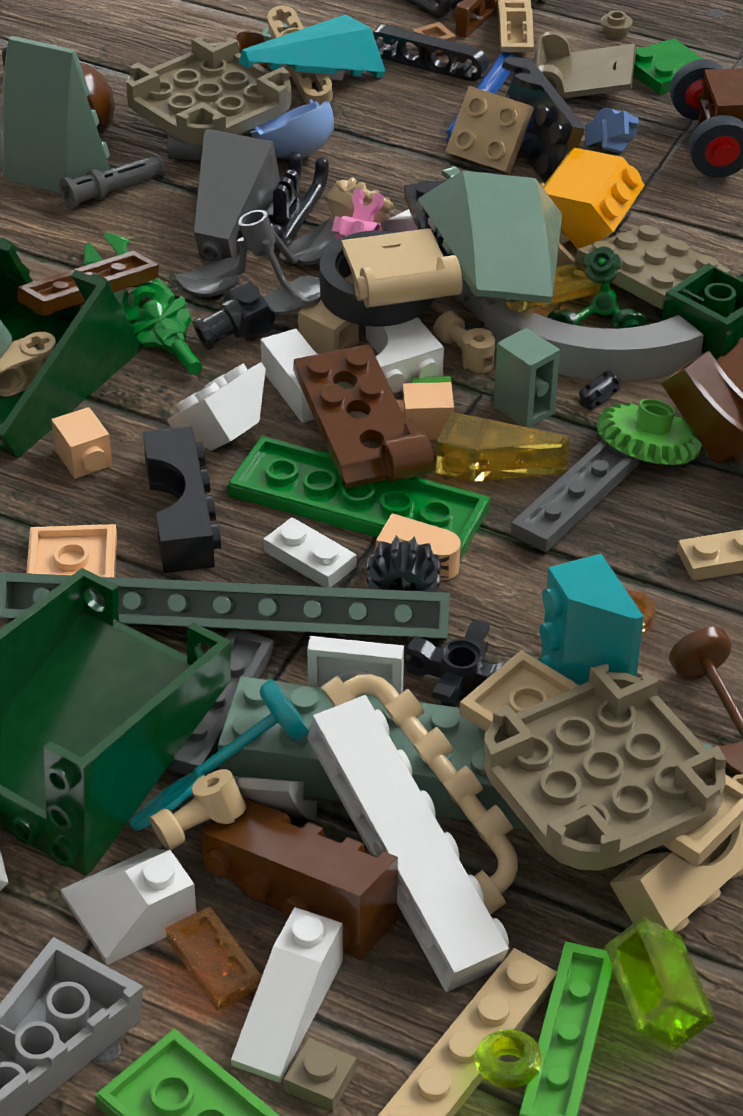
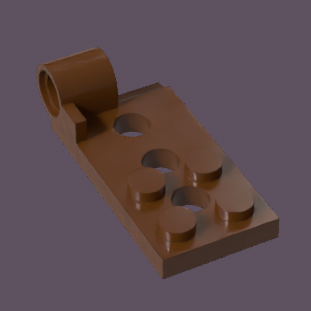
(402, 449)

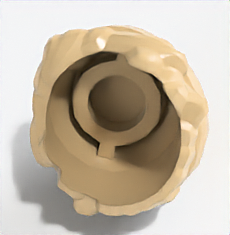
(342, 205)

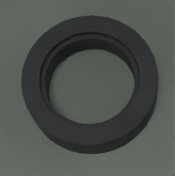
(340, 294)

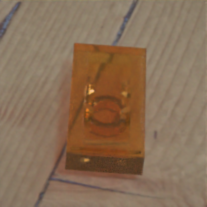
(213, 958)

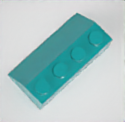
(589, 620)

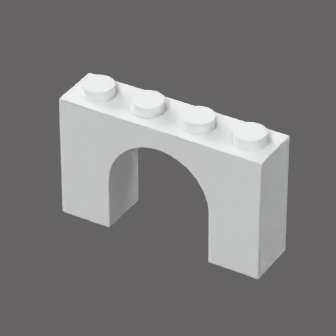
(403, 353)

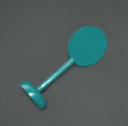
(281, 712)

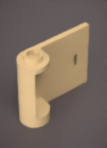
(401, 268)

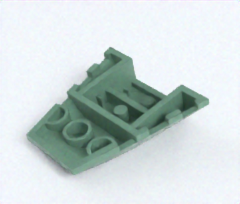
(46, 117)
(499, 231)

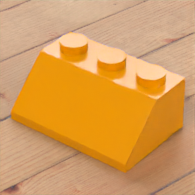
(592, 194)

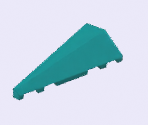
(322, 49)

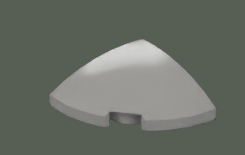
(279, 795)

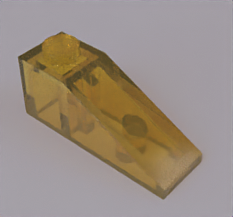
(496, 450)

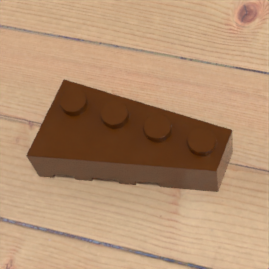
(306, 871)

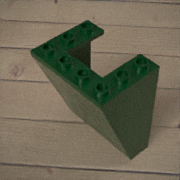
(88, 351)
(92, 717)

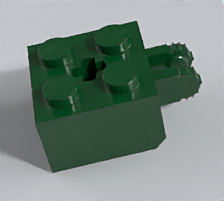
(712, 305)

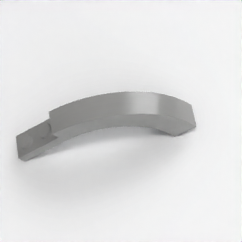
(589, 352)

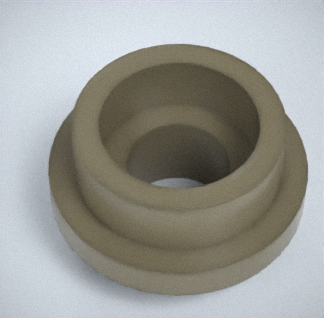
(616, 24)

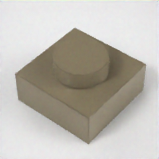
(320, 1074)

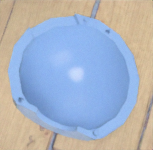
(298, 130)

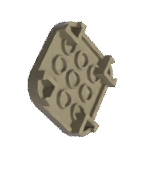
(208, 92)
(603, 770)

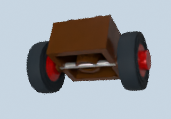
(714, 98)

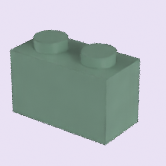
(526, 377)

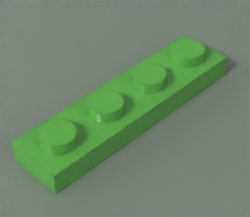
(569, 1032)

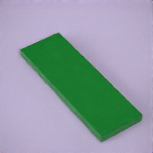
(310, 487)

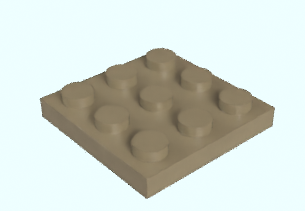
(651, 262)

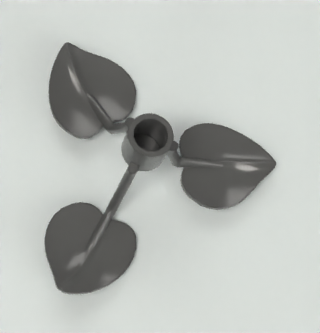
(259, 238)

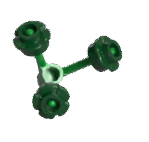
(602, 269)

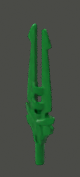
(159, 321)

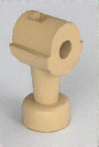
(476, 343)
(215, 798)

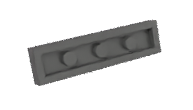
(572, 496)
(248, 659)

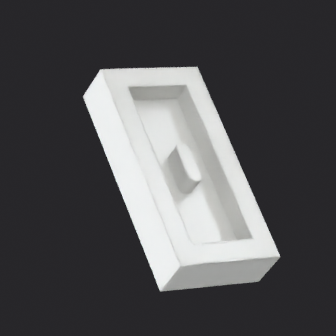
(310, 553)

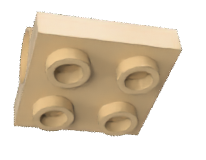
(489, 129)

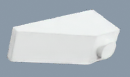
(289, 993)

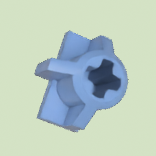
(611, 129)

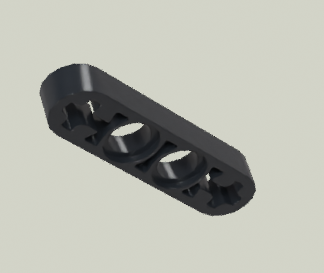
(427, 58)

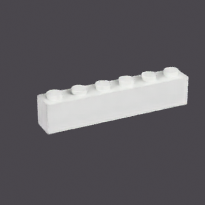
(398, 818)

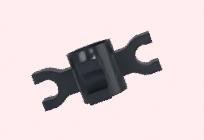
(456, 664)

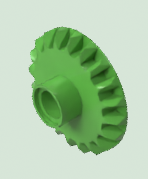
(649, 432)

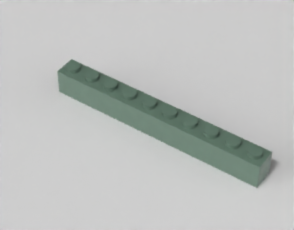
(251, 605)

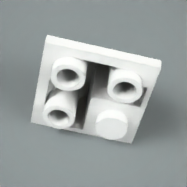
(223, 407)

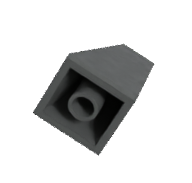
(234, 179)

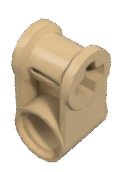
(23, 362)

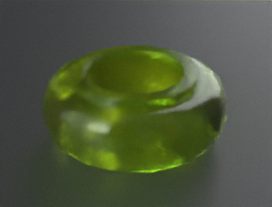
(508, 1073)

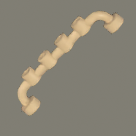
(460, 785)

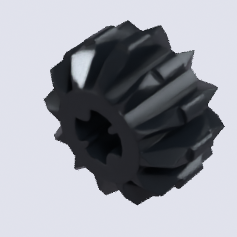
(403, 566)

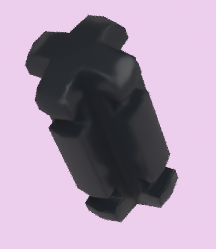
(599, 390)

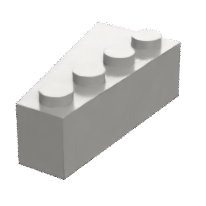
(58, 1022)

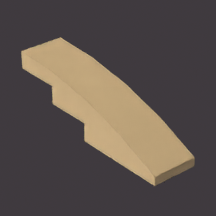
(515, 26)

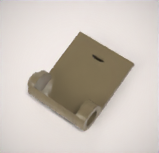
(584, 71)

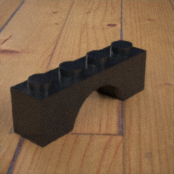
(184, 528)

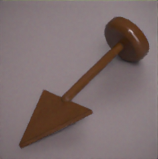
(701, 655)

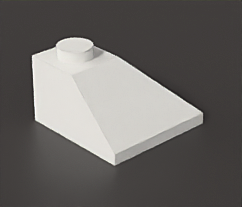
(132, 902)

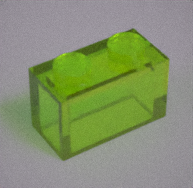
(660, 983)

